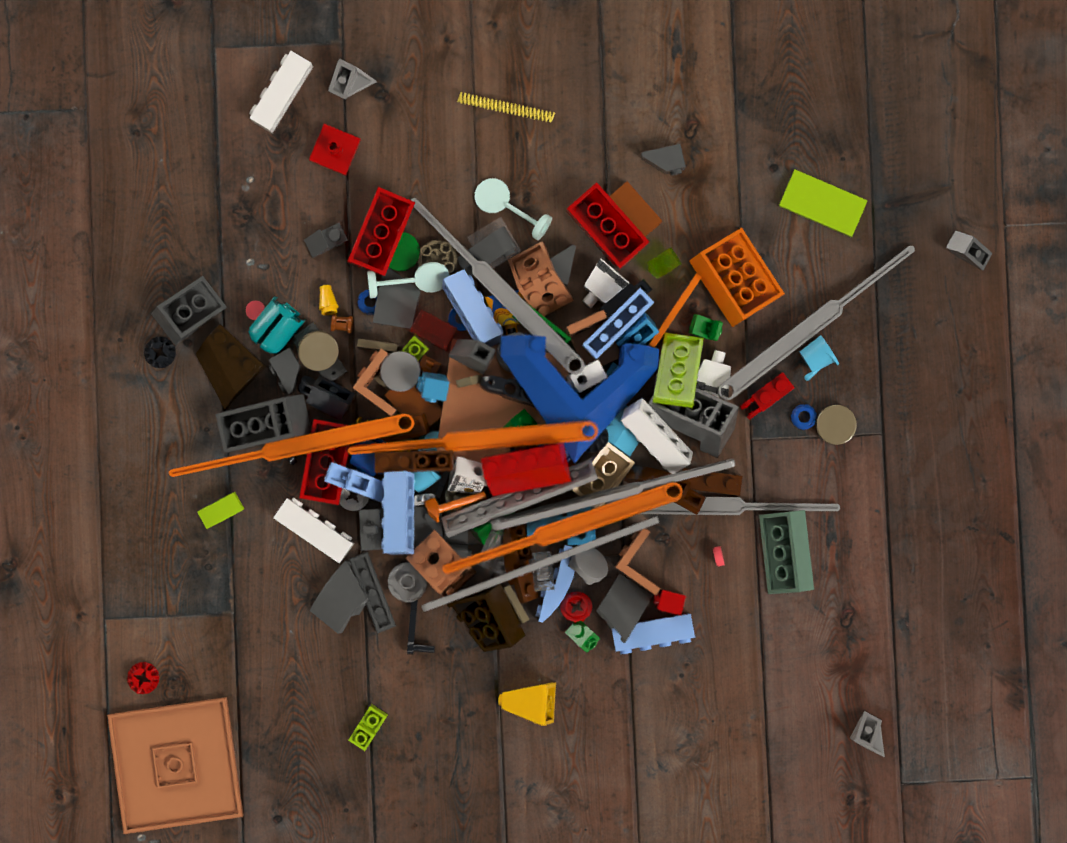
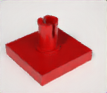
(335, 149)

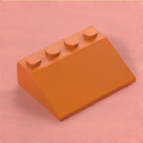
(736, 277)

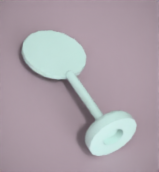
(493, 197)
(427, 278)

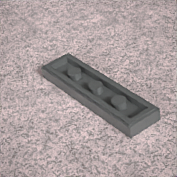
(376, 602)

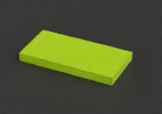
(823, 203)
(678, 370)

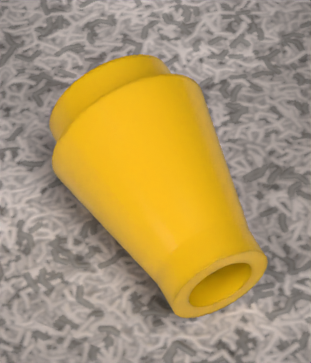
(327, 301)

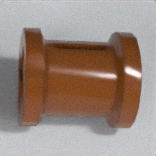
(341, 323)

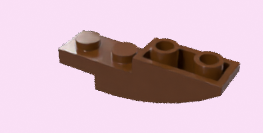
(414, 461)
(690, 499)
(524, 583)

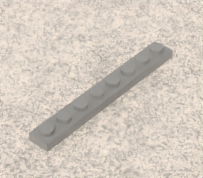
(511, 502)

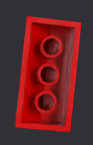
(607, 226)
(381, 231)
(317, 465)
(526, 469)

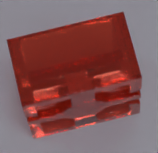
(433, 330)

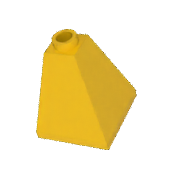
(531, 703)

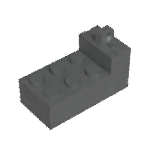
(708, 421)
(263, 423)
(373, 533)

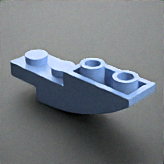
(355, 482)
(552, 598)

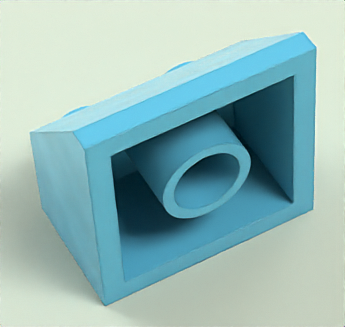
(621, 436)

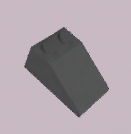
(188, 310)

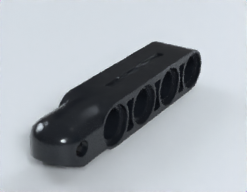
(498, 388)

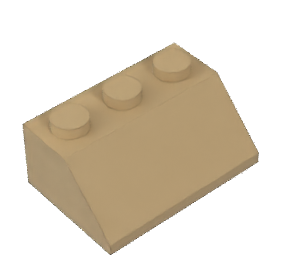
(610, 468)

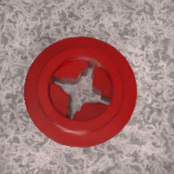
(575, 598)
(147, 686)

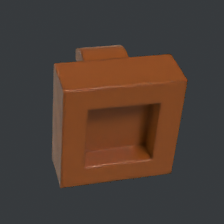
(429, 365)

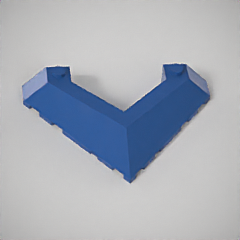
(557, 399)

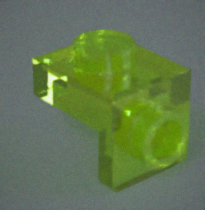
(663, 263)

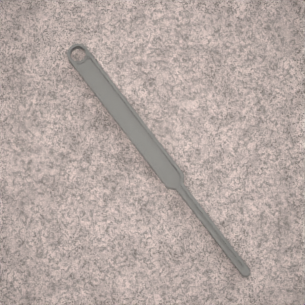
(508, 297)
(803, 332)
(603, 496)
(736, 506)
(539, 564)

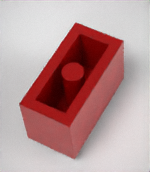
(669, 601)

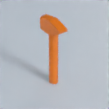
(434, 509)

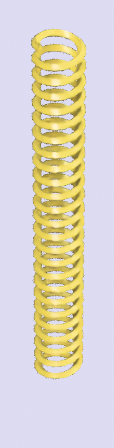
(501, 107)

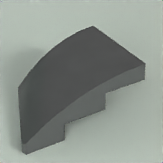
(396, 302)
(340, 599)
(624, 606)

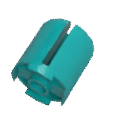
(275, 325)

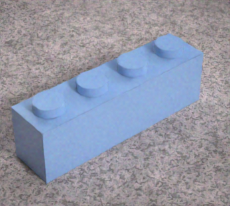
(472, 309)
(617, 323)
(398, 513)
(656, 631)

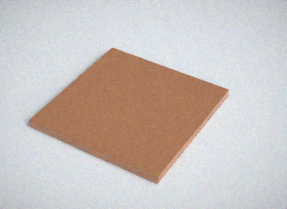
(476, 409)
(175, 765)

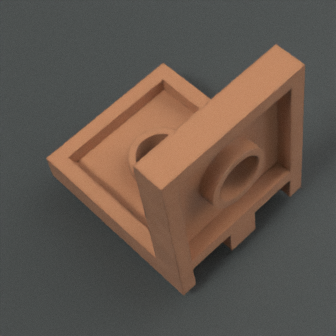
(539, 279)
(583, 330)
(367, 375)
(627, 554)
(433, 573)

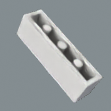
(281, 91)
(656, 436)
(314, 530)

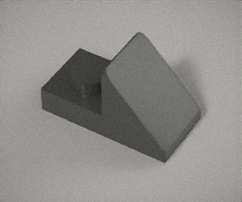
(325, 240)

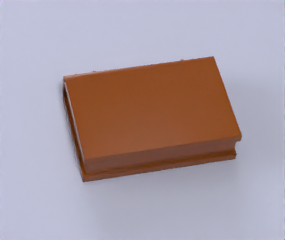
(636, 208)
(412, 403)

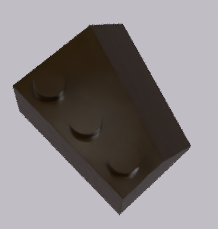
(228, 364)
(489, 618)

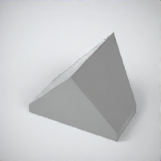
(348, 80)
(869, 733)

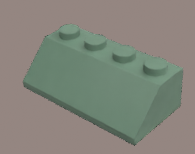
(786, 552)

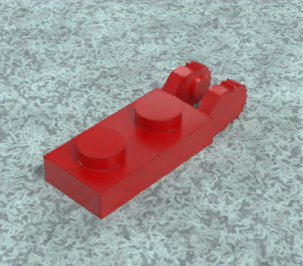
(769, 394)

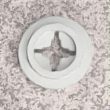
(419, 499)
(352, 504)

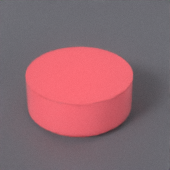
(254, 309)
(718, 555)

